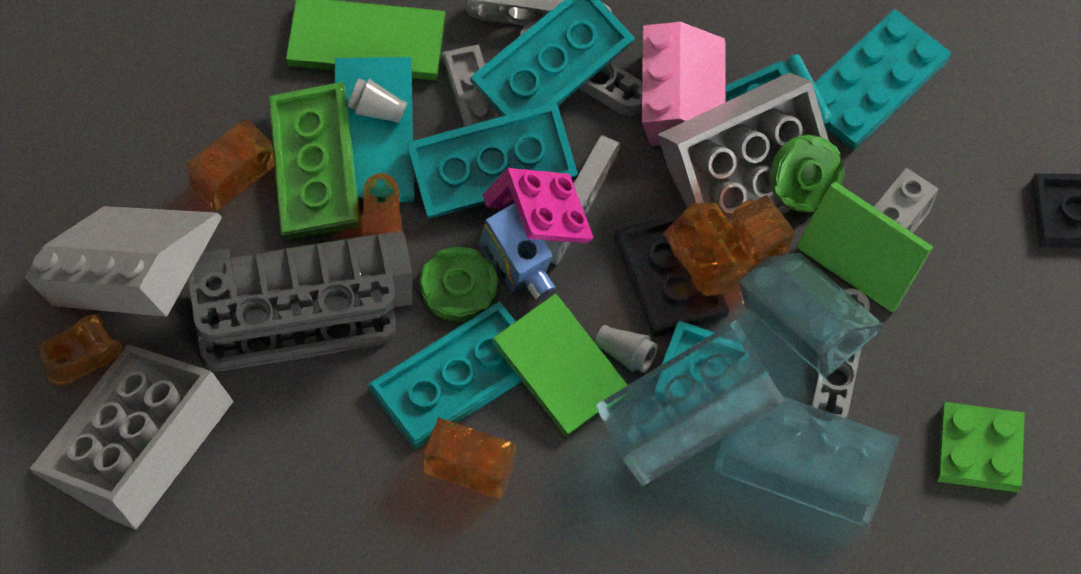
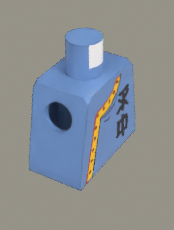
(514, 255)

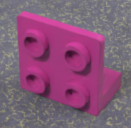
(544, 204)

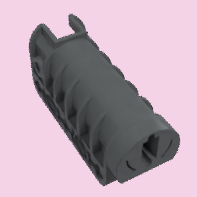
(297, 293)

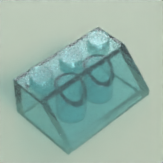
(808, 310)

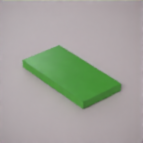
(364, 30)
(314, 161)

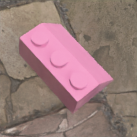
(680, 75)

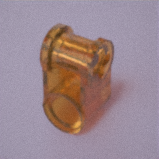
(379, 216)
(81, 347)

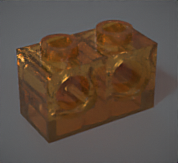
(230, 164)
(762, 228)
(709, 249)
(469, 458)

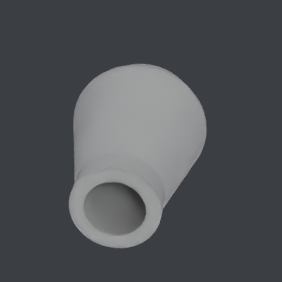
(376, 102)
(628, 348)

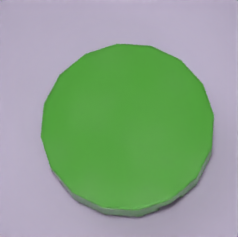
(805, 171)
(458, 284)

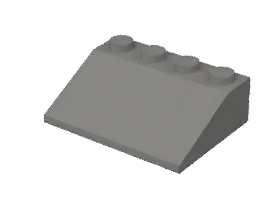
(731, 148)
(123, 260)
(133, 434)

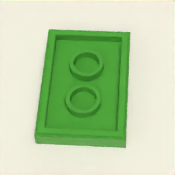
(864, 247)
(559, 364)

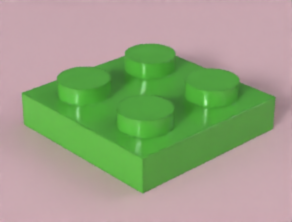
(981, 447)

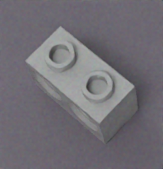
(908, 200)

